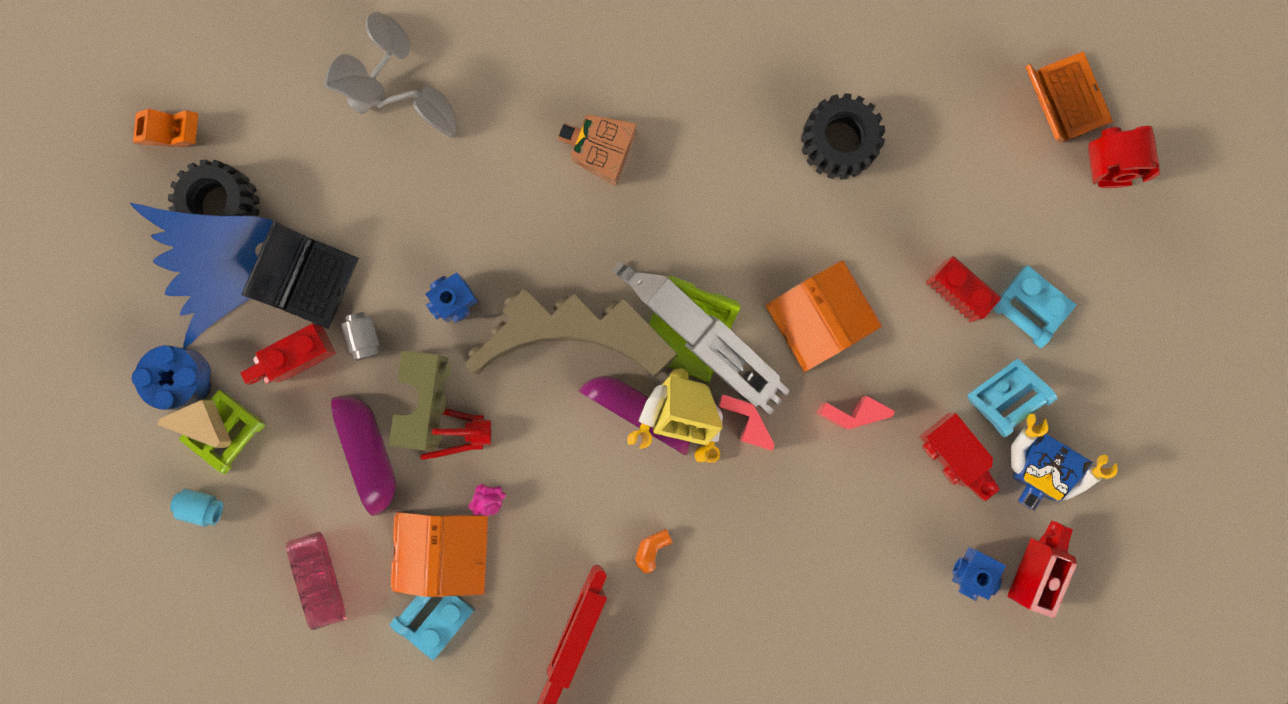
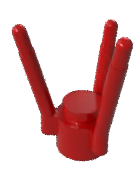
(477, 432)

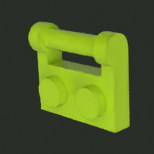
(230, 413)

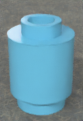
(196, 508)

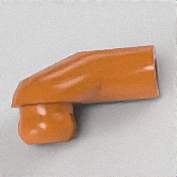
(648, 550)

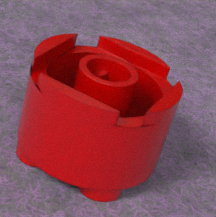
(1123, 157)

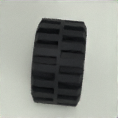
(860, 119)
(201, 179)

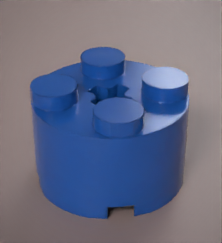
(155, 376)

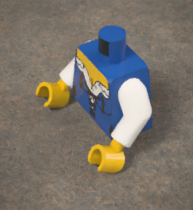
(1052, 467)

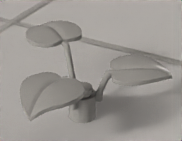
(350, 78)

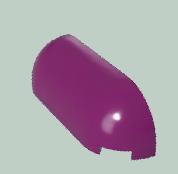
(626, 403)
(364, 452)

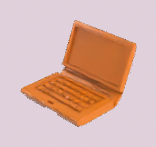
(1069, 97)
(823, 315)
(439, 554)

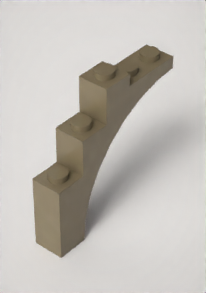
(572, 320)

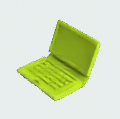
(712, 304)

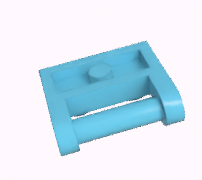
(1040, 299)
(1006, 389)
(438, 626)

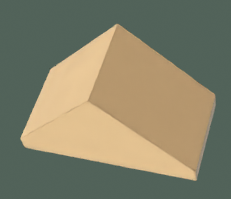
(199, 422)

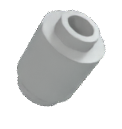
(360, 336)

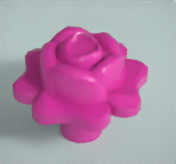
(487, 500)

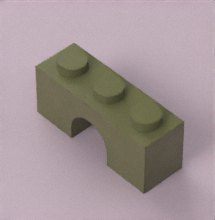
(428, 376)

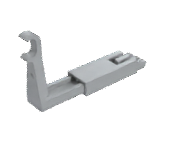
(707, 338)

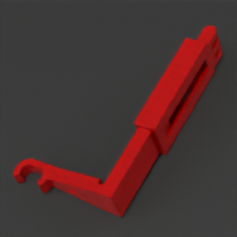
(575, 636)

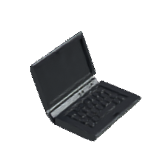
(300, 275)

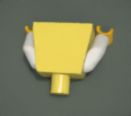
(683, 412)

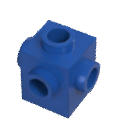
(462, 298)
(977, 575)

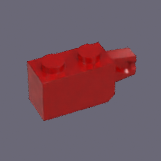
(290, 356)
(961, 454)
(1045, 571)

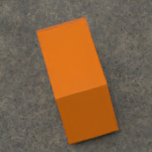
(165, 129)

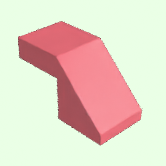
(865, 412)
(754, 428)

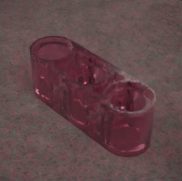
(315, 580)

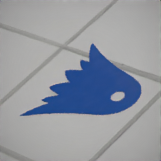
(212, 260)

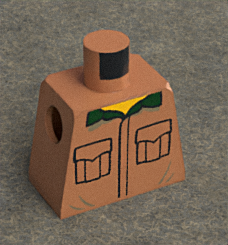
(600, 145)

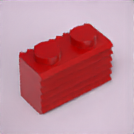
(963, 289)

